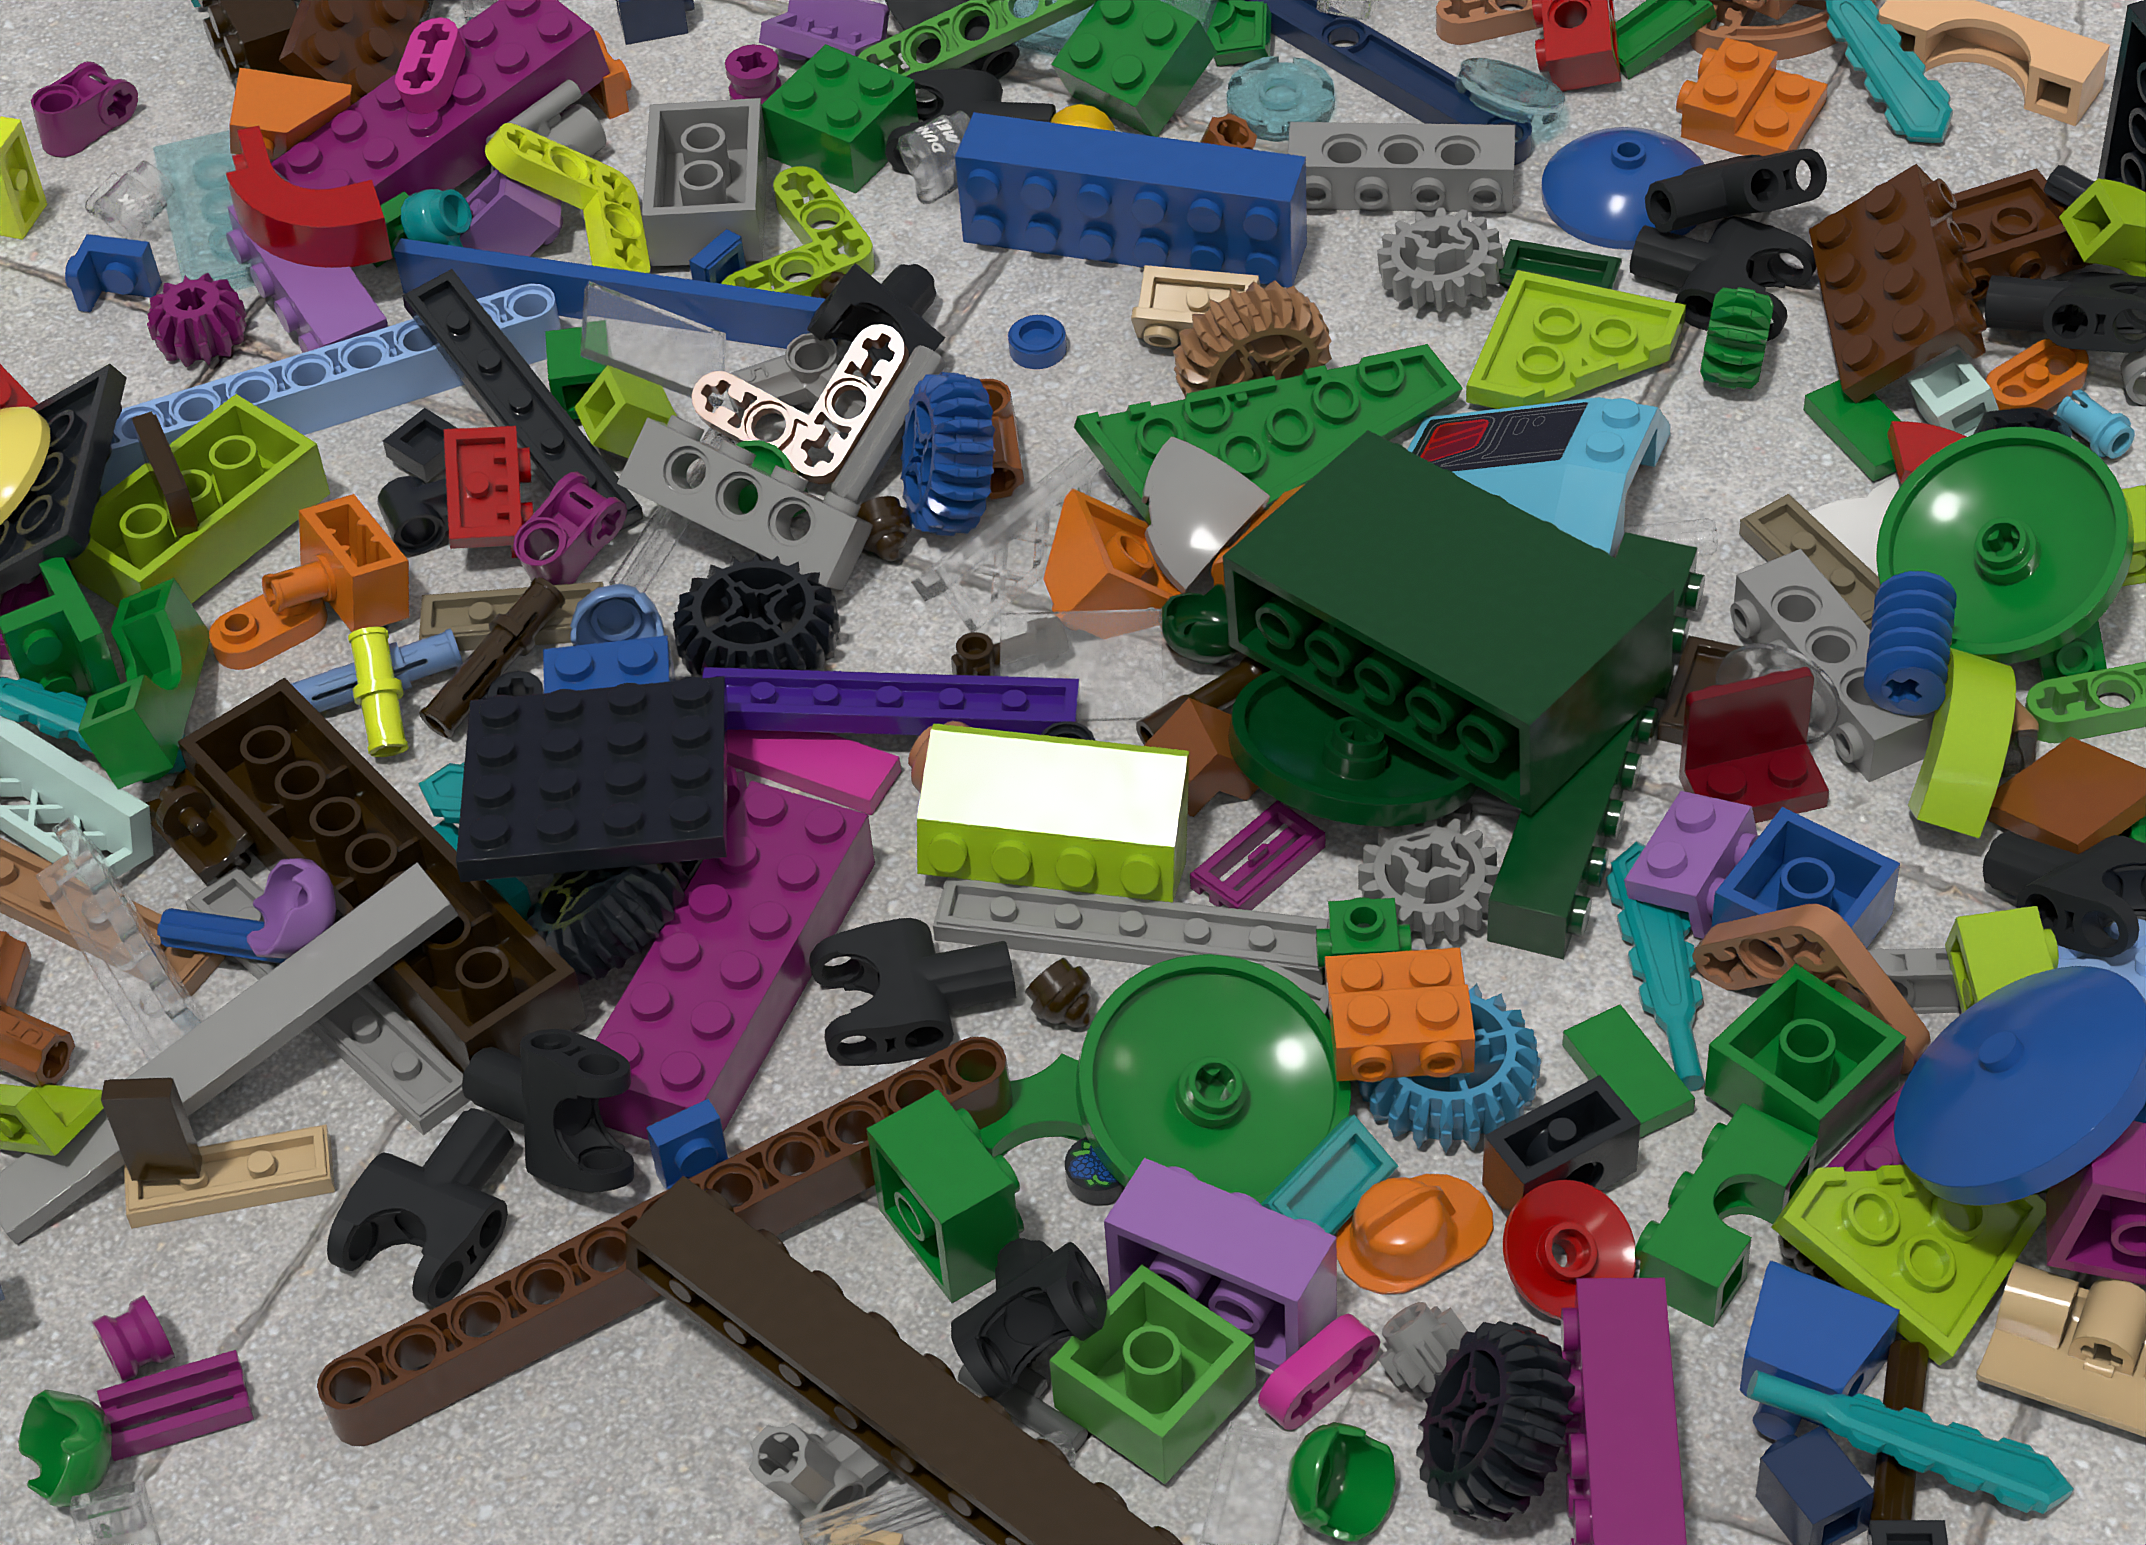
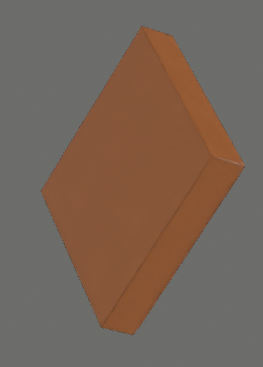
(2072, 797)

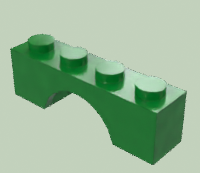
(139, 722)

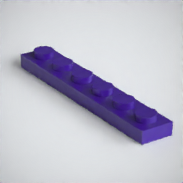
(892, 701)

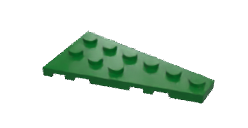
(1272, 427)

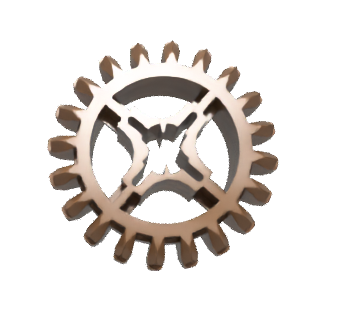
(1252, 338)

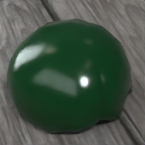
(1198, 626)

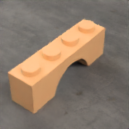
(2051, 65)

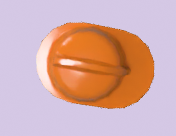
(1412, 1232)

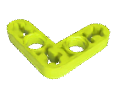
(601, 191)

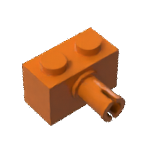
(347, 564)

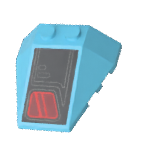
(1553, 459)

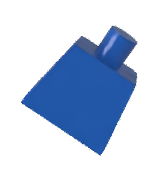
(1814, 1339)

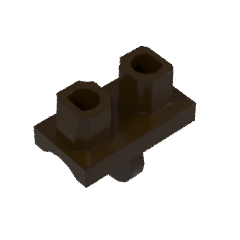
(199, 828)

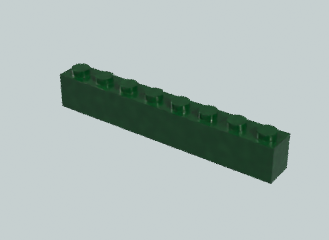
(1560, 846)

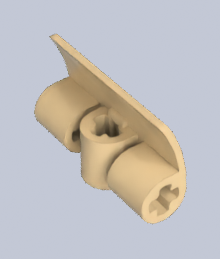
(2072, 1346)

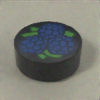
(1088, 1176)

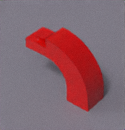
(305, 224)

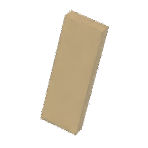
(238, 1177)

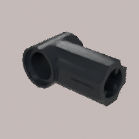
(415, 513)

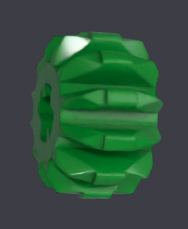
(1736, 338)

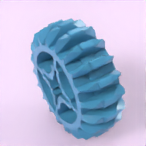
(1466, 1102)

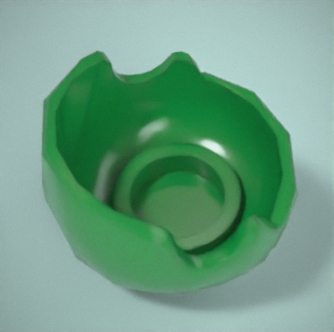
(68, 1442)
(1341, 1481)

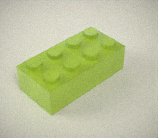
(246, 488)

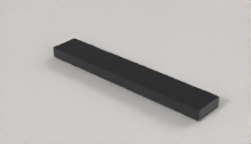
(510, 387)

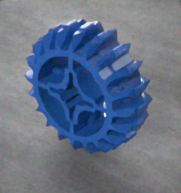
(947, 453)

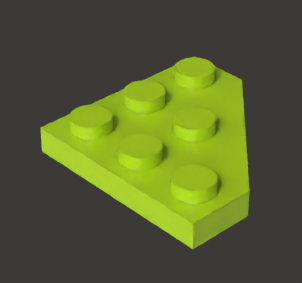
(1568, 339)
(1909, 1247)

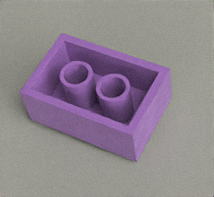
(1228, 1254)

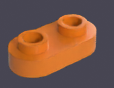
(2038, 376)
(256, 633)

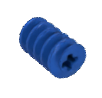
(1910, 643)

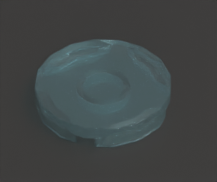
(1509, 90)
(1280, 93)

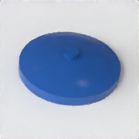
(2025, 1086)

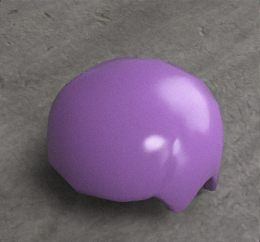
(295, 908)

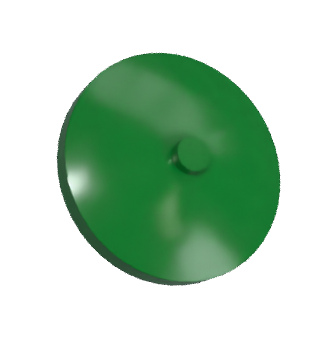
(2021, 532)
(1209, 1074)

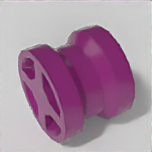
(752, 72)
(133, 1339)

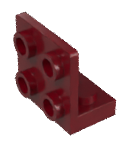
(1751, 744)

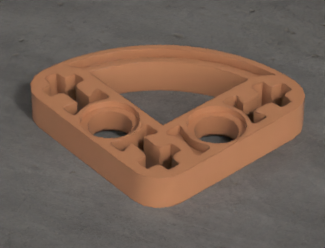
(1787, 39)

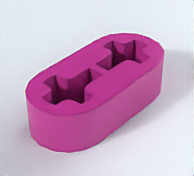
(419, 64)
(1319, 1371)

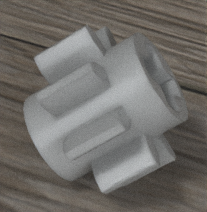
(1419, 1344)

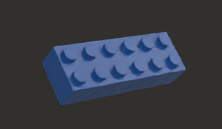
(1131, 198)

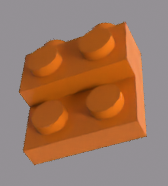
(1747, 102)
(1399, 1015)

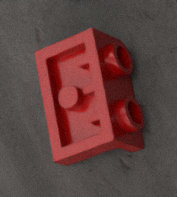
(484, 486)

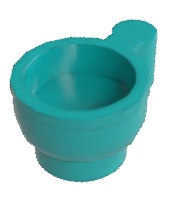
(436, 216)

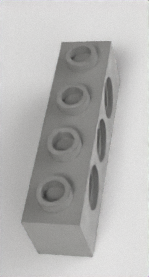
(1406, 166)
(659, 473)
(1799, 609)

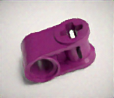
(76, 111)
(571, 528)

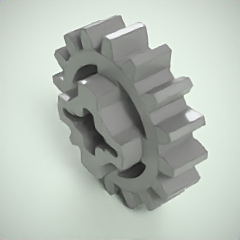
(1440, 259)
(1433, 875)

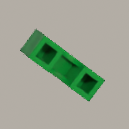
(1745, 1169)

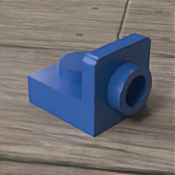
(111, 267)
(687, 1143)

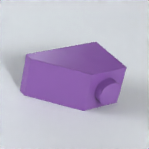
(511, 217)

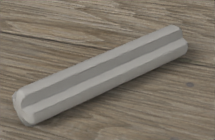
(884, 428)

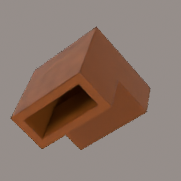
(1211, 765)

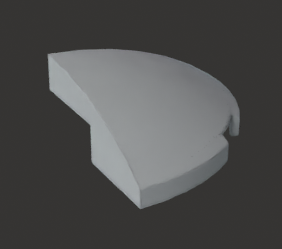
(1195, 510)

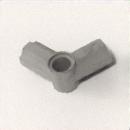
(802, 377)
(813, 1470)

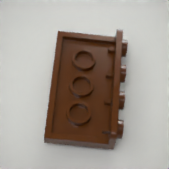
(351, 40)
(2014, 231)
(1895, 282)

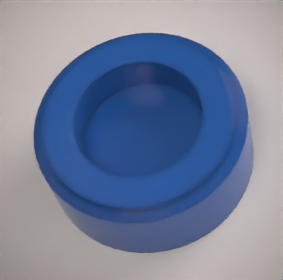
(1037, 341)

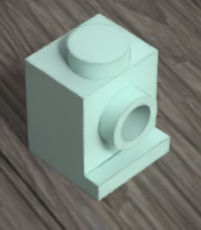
(1952, 394)

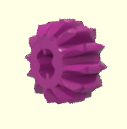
(196, 319)

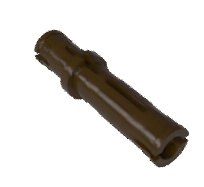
(508, 638)

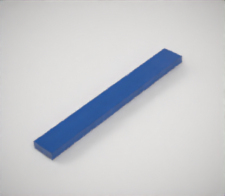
(738, 311)

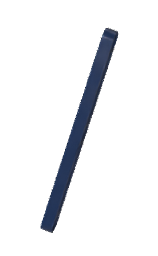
(1384, 68)

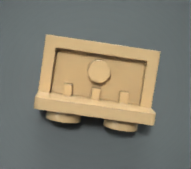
(1175, 294)

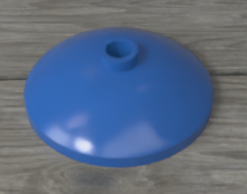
(1601, 182)

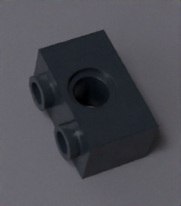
(1575, 1137)

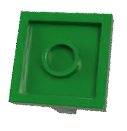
(59, 638)

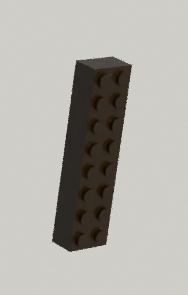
(319, 800)

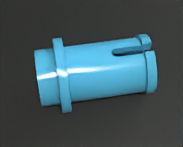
(2106, 432)

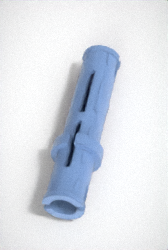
(408, 662)

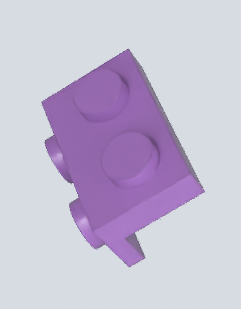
(837, 23)
(1692, 856)

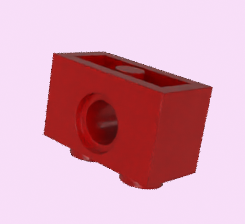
(1579, 54)

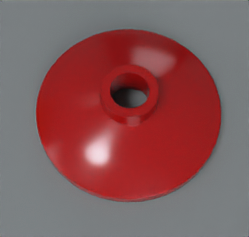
(1579, 1221)

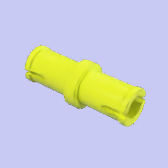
(378, 692)

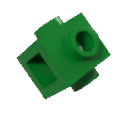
(1361, 928)

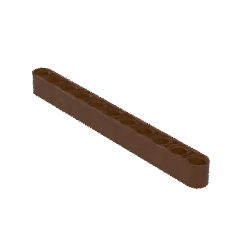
(575, 1270)

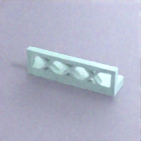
(64, 789)

